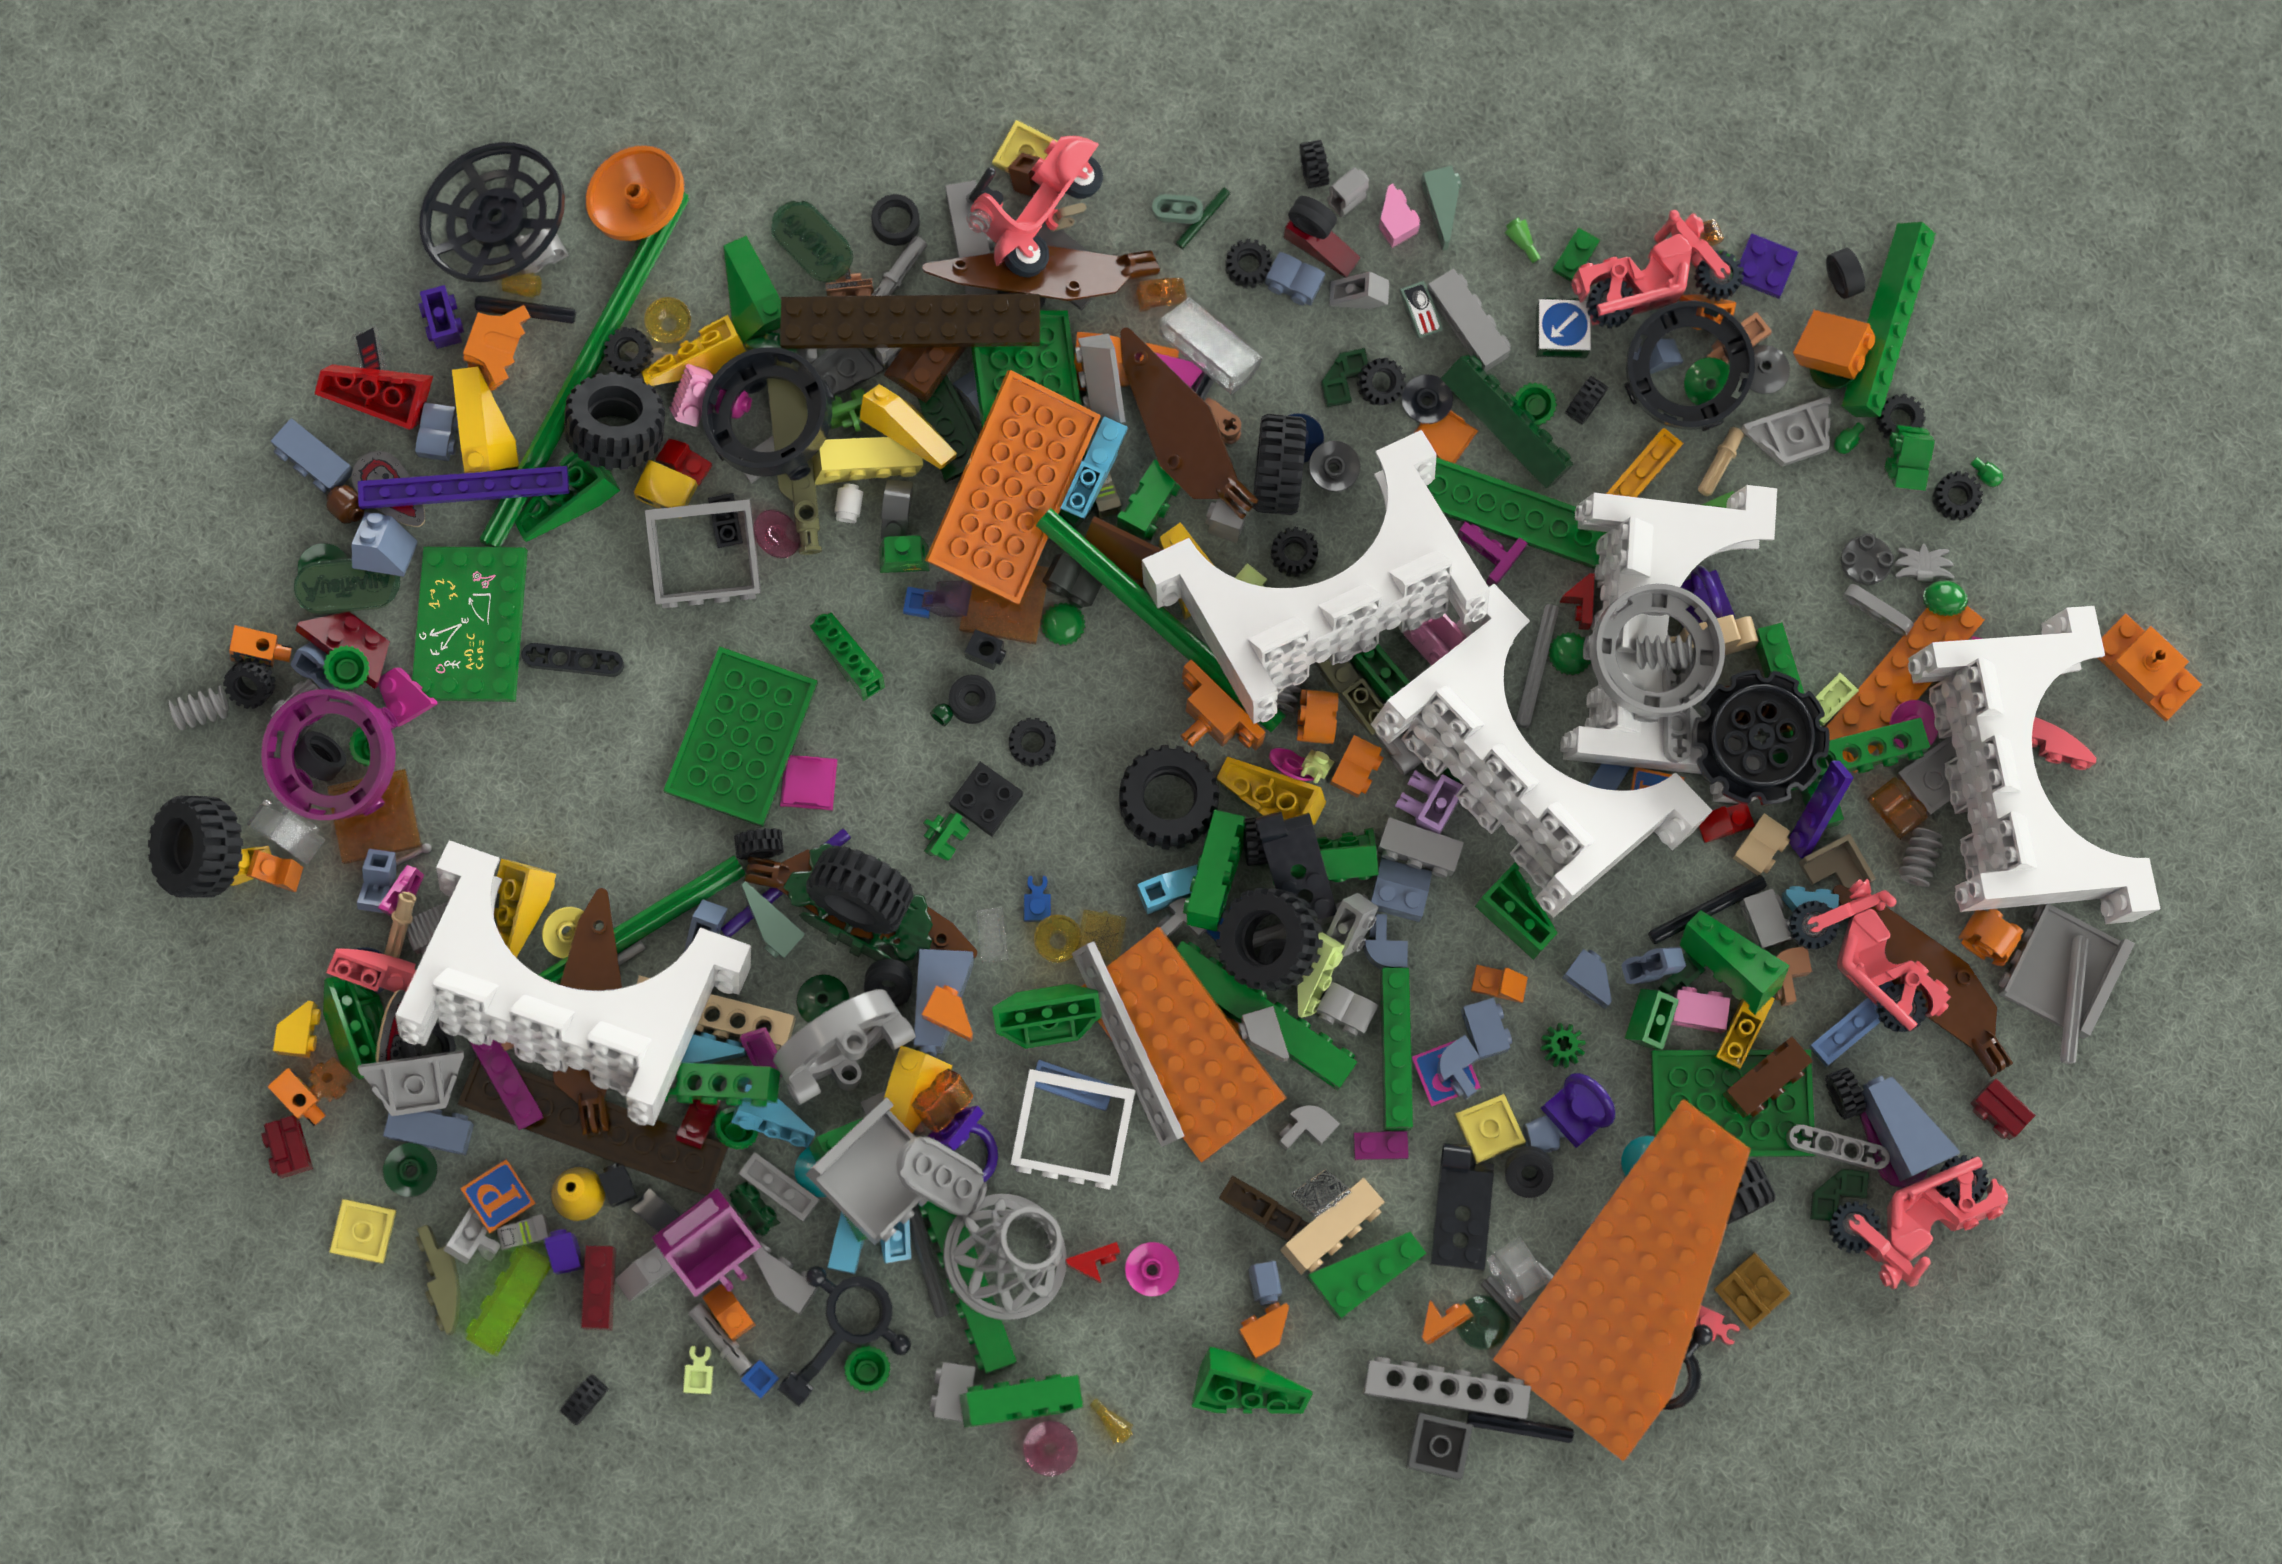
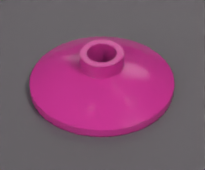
(1912, 710)
(1288, 763)
(1159, 1256)

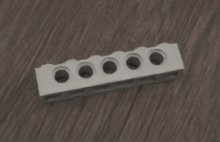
(1514, 1407)

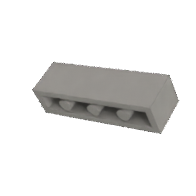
(1468, 320)

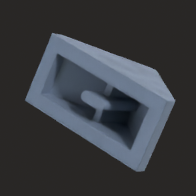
(1663, 355)

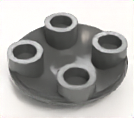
(1867, 559)

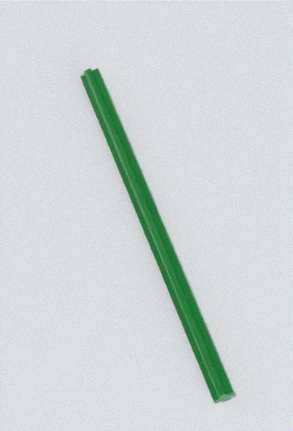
(584, 367)

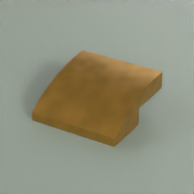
(1752, 1290)

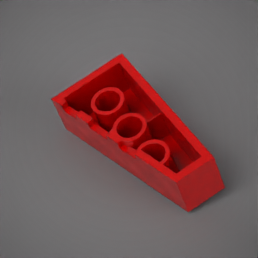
(380, 393)

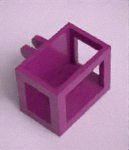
(707, 1243)

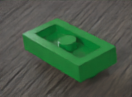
(1576, 254)

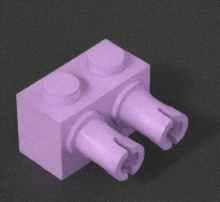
(1438, 808)

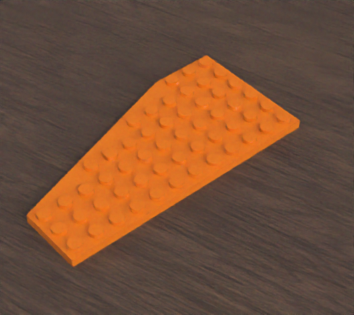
(1627, 1298)

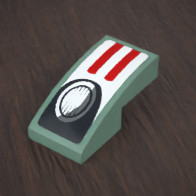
(1421, 309)

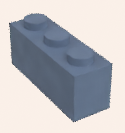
(311, 457)
(431, 1130)

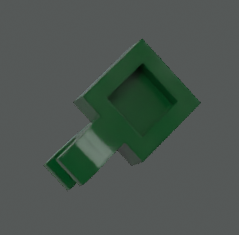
(1684, 977)

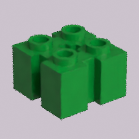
(1910, 457)

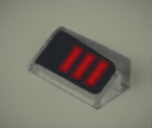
(370, 349)

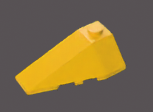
(710, 351)
(905, 425)
(521, 901)
(911, 1075)

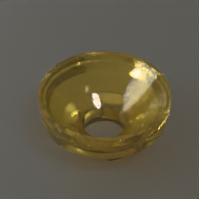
(667, 308)
(1057, 925)

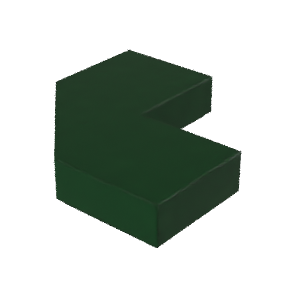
(1335, 384)
(1845, 1184)

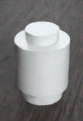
(848, 503)

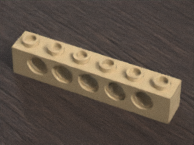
(781, 1023)

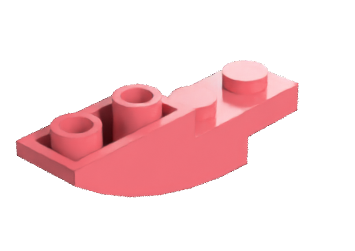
(2060, 746)
(372, 969)

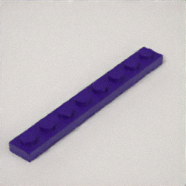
(463, 487)

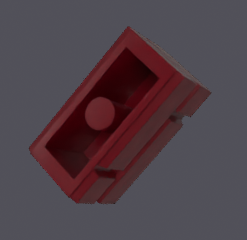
(2002, 1110)
(287, 1147)

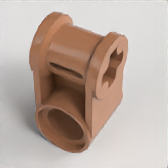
(1225, 419)

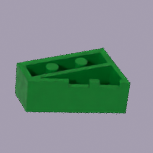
(1517, 912)

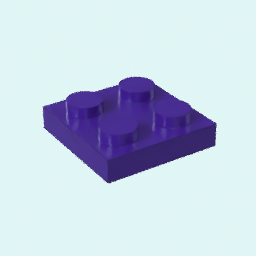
(1766, 265)

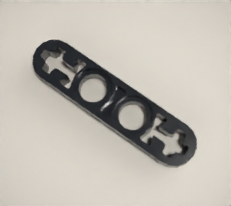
(573, 656)

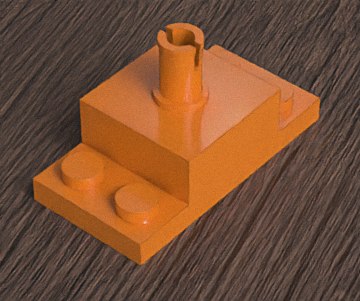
(2148, 666)
(1216, 712)

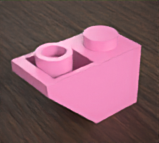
(1397, 219)

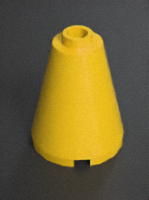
(584, 1200)

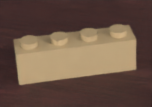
(1332, 1226)

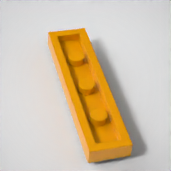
(1647, 465)

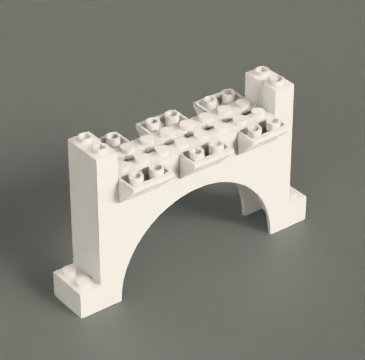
(1655, 545)
(1274, 634)
(1563, 827)
(2018, 841)
(623, 1036)

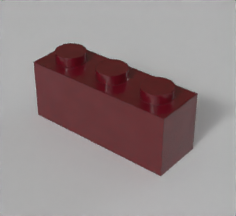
(598, 1288)

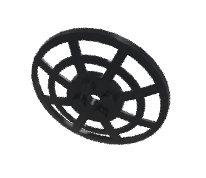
(486, 206)

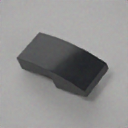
(727, 524)
(655, 1210)

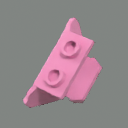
(1435, 638)

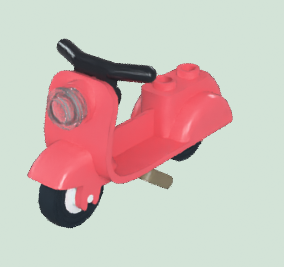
(1063, 171)

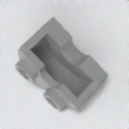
(553, 254)

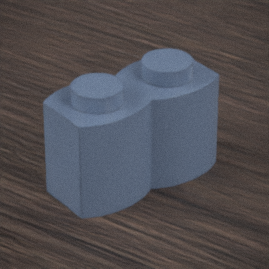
(1294, 279)
(437, 432)
(309, 663)
(1653, 965)
(1265, 1282)

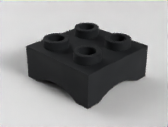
(986, 798)

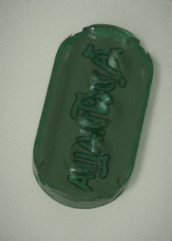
(811, 241)
(339, 588)

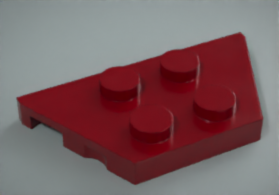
(347, 629)

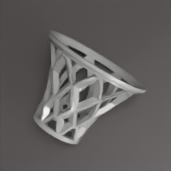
(998, 1245)

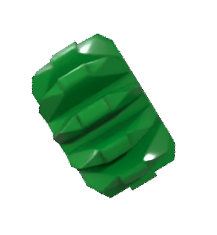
(1571, 1042)

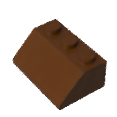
(922, 368)
(1121, 548)

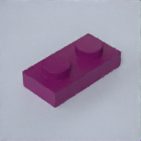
(1381, 1145)

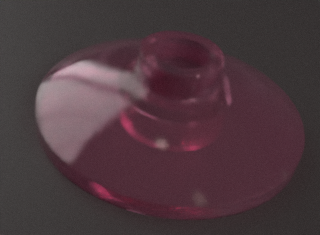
(776, 534)
(1050, 1433)

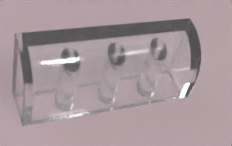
(1210, 345)

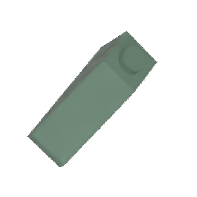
(1441, 193)
(774, 928)

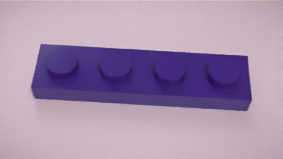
(1820, 808)

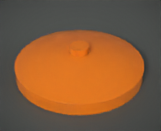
(634, 193)

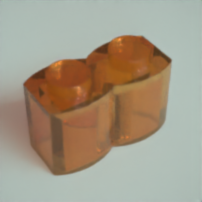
(1898, 807)
(942, 1100)

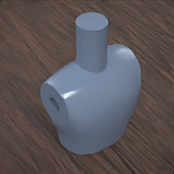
(1542, 1134)

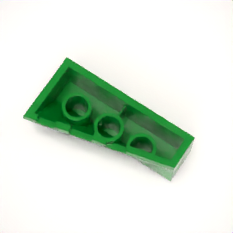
(1346, 857)

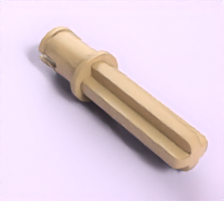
(1725, 453)
(401, 918)

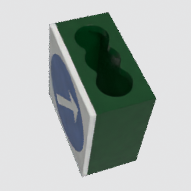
(1562, 328)

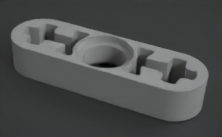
(1878, 610)

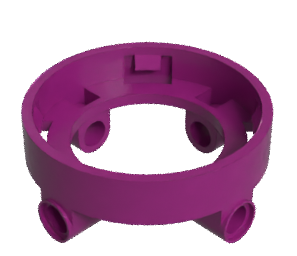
(295, 787)

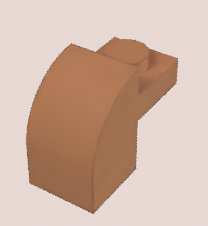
(1799, 966)

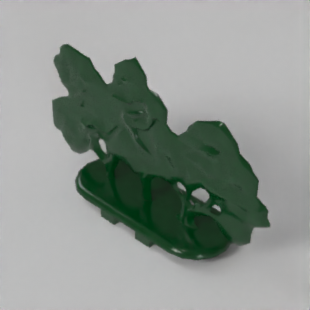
(911, 932)

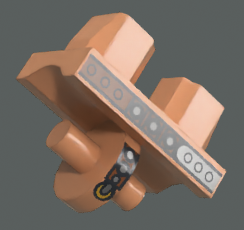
(850, 285)

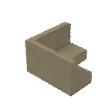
(1837, 858)

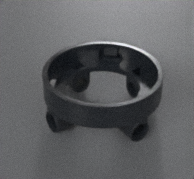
(1735, 345)
(749, 373)

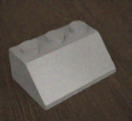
(1100, 377)

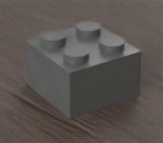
(1439, 1446)

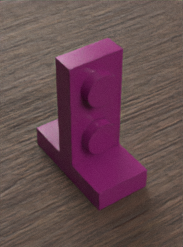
(1492, 551)

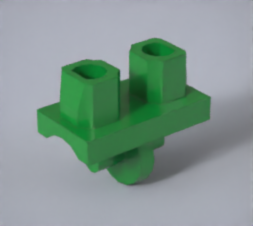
(938, 844)

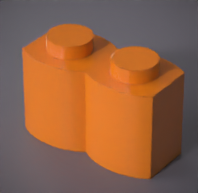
(1356, 766)

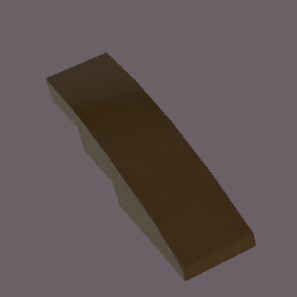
(1262, 1209)

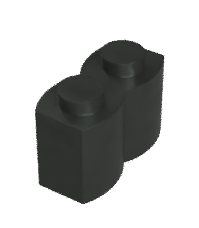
(1072, 580)

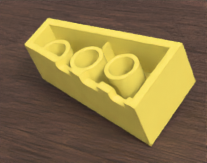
(863, 459)

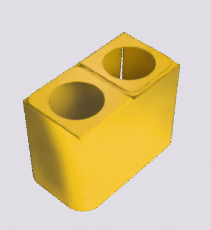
(664, 486)

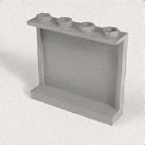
(2043, 963)
(863, 1175)

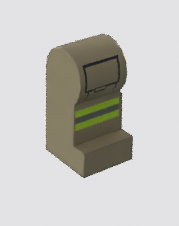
(1107, 501)

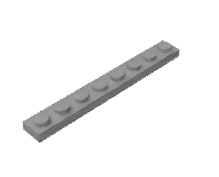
(1128, 1045)

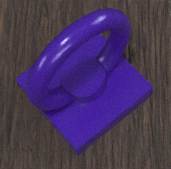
(1710, 590)
(1580, 1108)
(958, 1131)

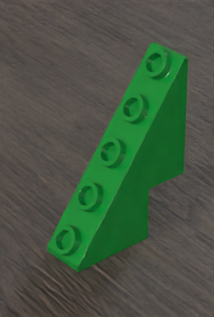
(848, 656)

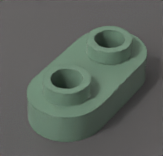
(1178, 208)

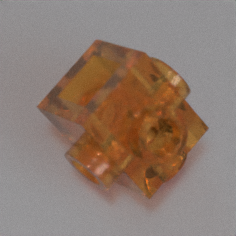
(330, 1070)

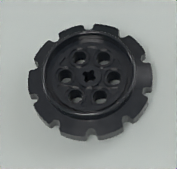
(1772, 780)

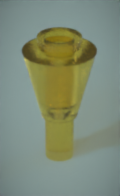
(1116, 1426)

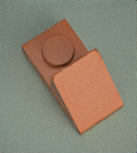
(275, 870)
(1499, 983)
(1437, 1326)

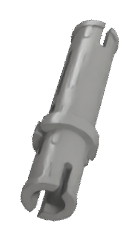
(893, 278)
(728, 1349)

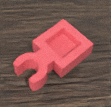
(1714, 1321)

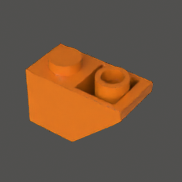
(1266, 1332)

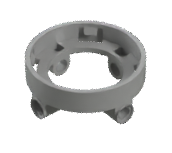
(1657, 601)
(838, 1040)

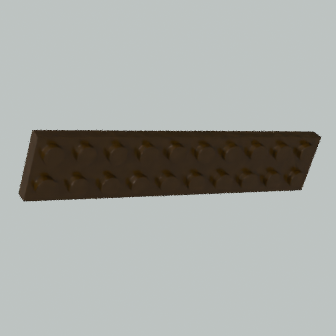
(910, 321)
(636, 1146)

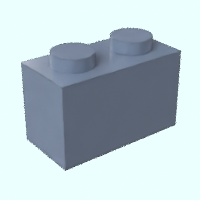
(1486, 1028)

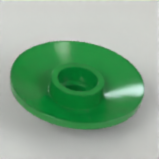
(1699, 373)

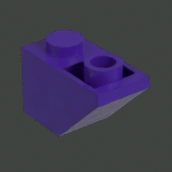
(563, 1252)

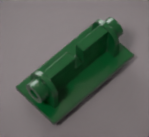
(747, 1198)

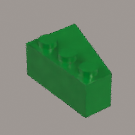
(1148, 503)

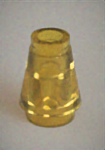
(523, 284)

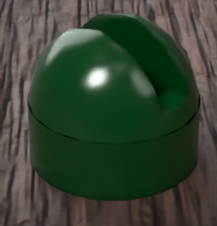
(942, 714)

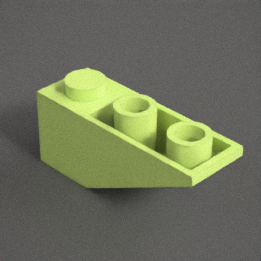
(1319, 980)

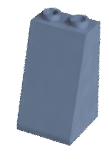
(938, 969)
(1905, 1129)

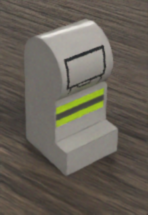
(524, 1232)

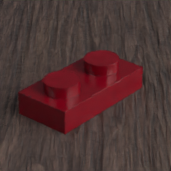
(697, 1123)

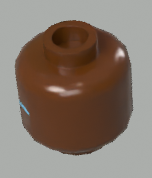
(344, 504)

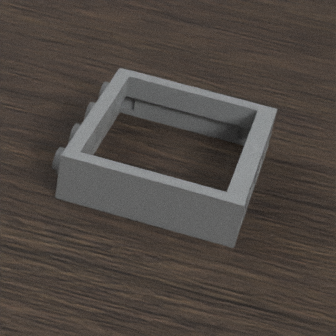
(698, 597)

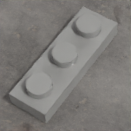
(779, 1187)

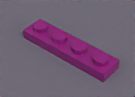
(508, 1083)

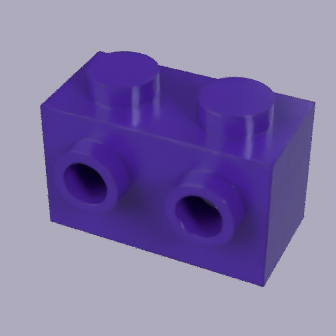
(439, 310)

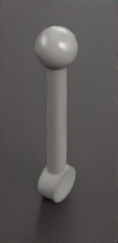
(426, 848)

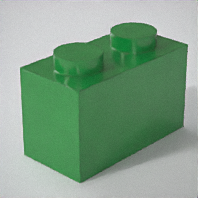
(1651, 1019)

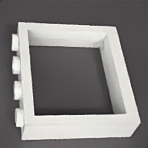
(1051, 1170)

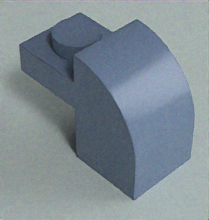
(378, 878)
(1383, 952)
(1453, 1062)

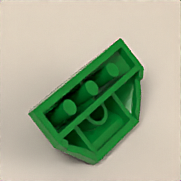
(1047, 1015)
(353, 1021)

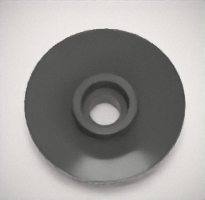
(1773, 379)
(1343, 457)

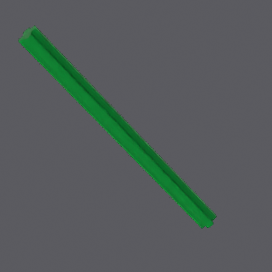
(1140, 603)
(665, 910)

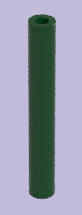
(1207, 213)

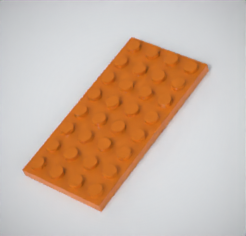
(1009, 483)
(1192, 1046)

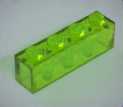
(509, 1300)

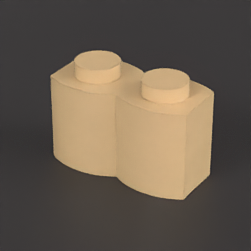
(1761, 845)

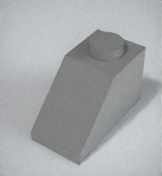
(1360, 291)
(1264, 1033)
(644, 1274)

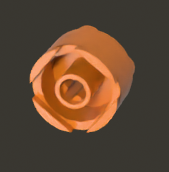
(1317, 716)
(1990, 936)

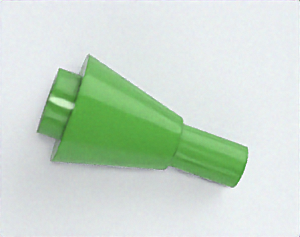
(1520, 235)

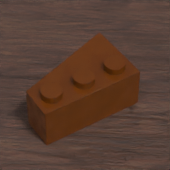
(1768, 1078)

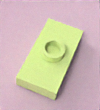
(1835, 696)

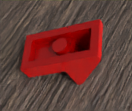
(680, 458)
(1582, 594)
(1726, 822)
(1086, 1262)

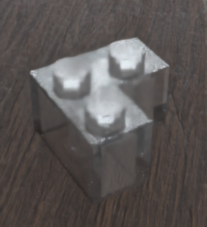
(287, 830)

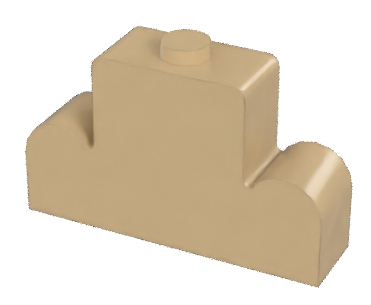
(1737, 633)

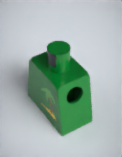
(903, 554)

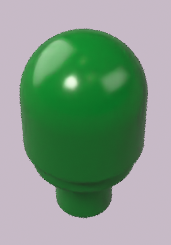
(1848, 439)
(1987, 472)

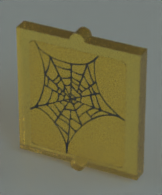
(1105, 931)

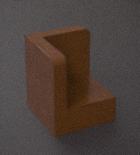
(1021, 174)

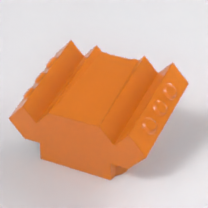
(494, 344)

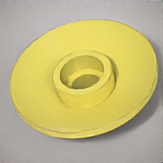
(552, 936)

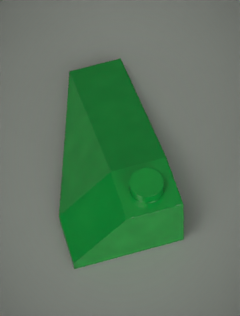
(751, 293)
(587, 490)
(1237, 1382)

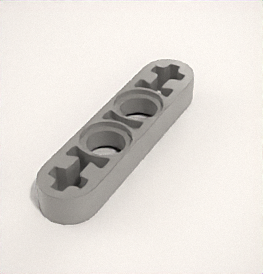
(1685, 742)
(1837, 1150)

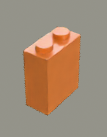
(1834, 344)

